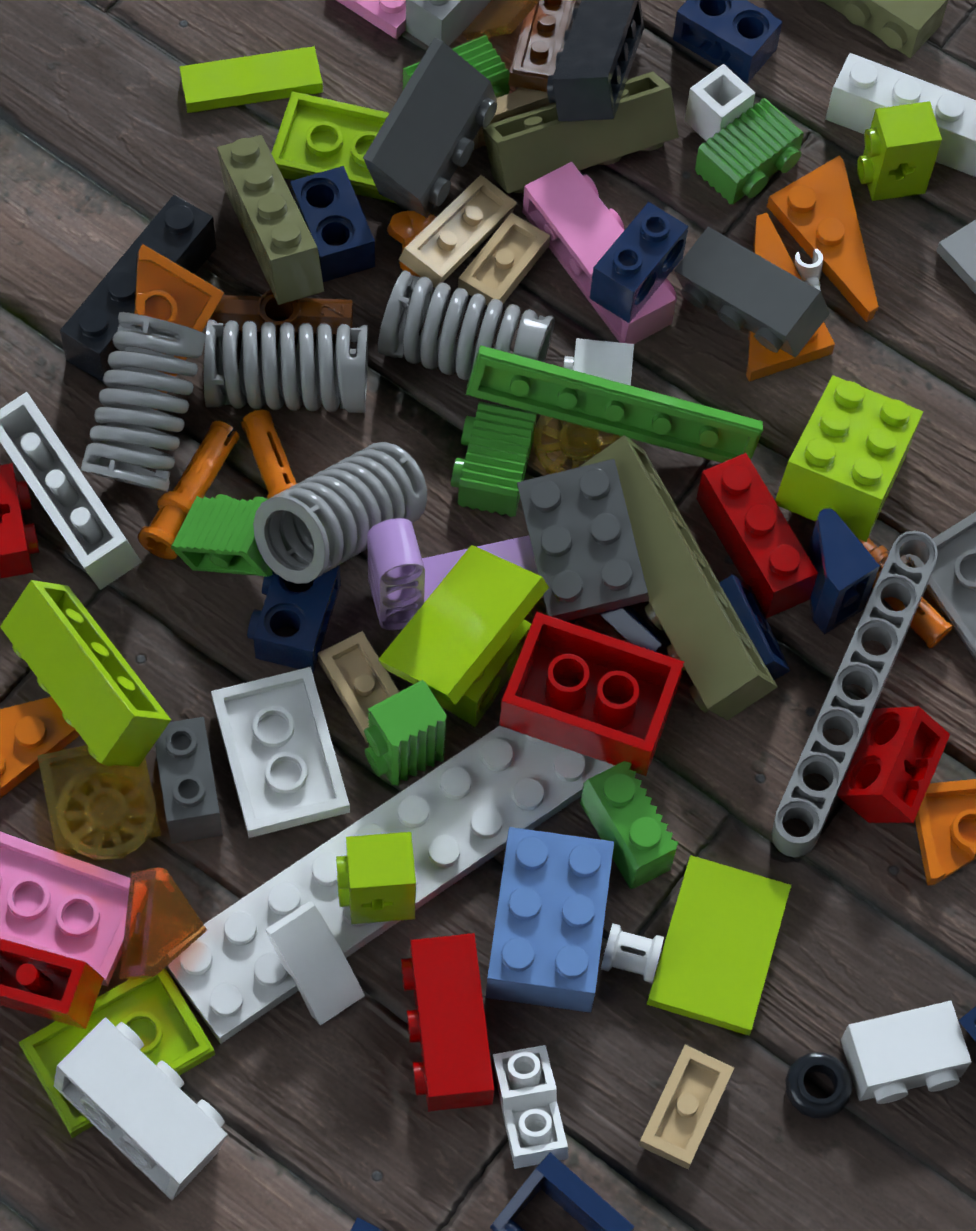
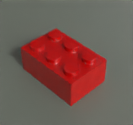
(590, 693)

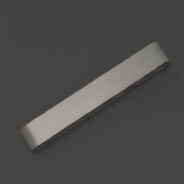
(848, 714)

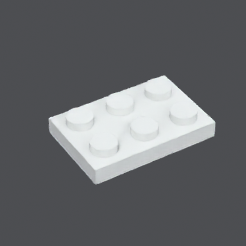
(280, 752)

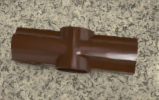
(303, 310)

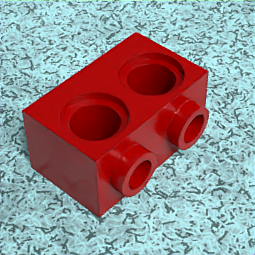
(893, 765)

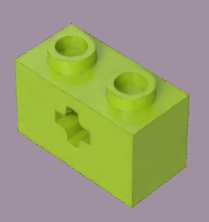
(899, 151)
(377, 878)

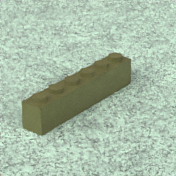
(686, 593)

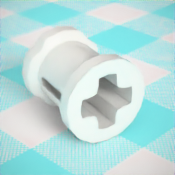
(642, 965)

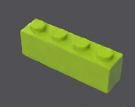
(84, 674)

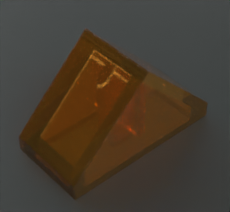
(157, 924)

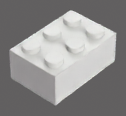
(140, 1106)

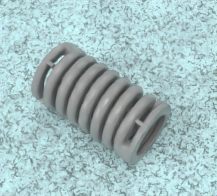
(415, 302)
(283, 377)
(124, 436)
(331, 512)

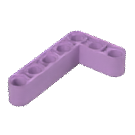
(405, 580)

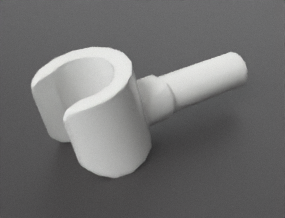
(810, 272)

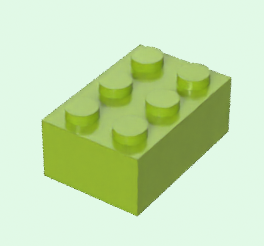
(848, 455)

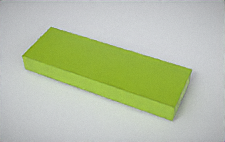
(250, 79)

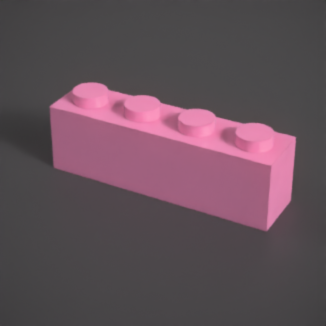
(580, 234)

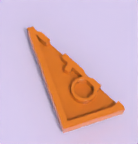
(823, 217)
(172, 293)
(760, 359)
(29, 732)
(947, 828)

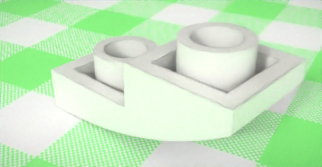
(315, 962)
(529, 1106)

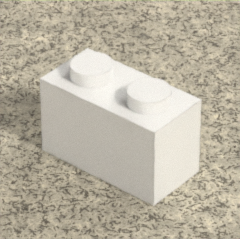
(906, 1052)

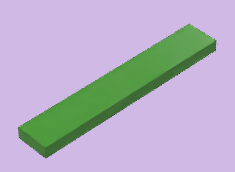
(611, 406)

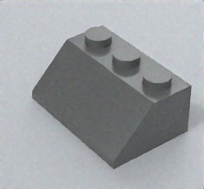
(430, 130)

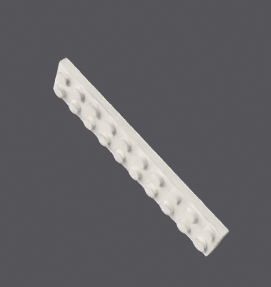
(456, 825)

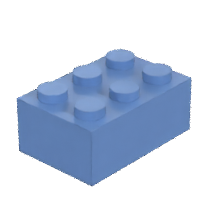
(550, 920)

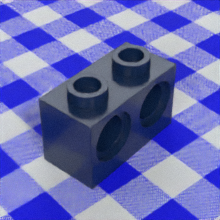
(728, 34)
(337, 223)
(638, 262)
(304, 611)

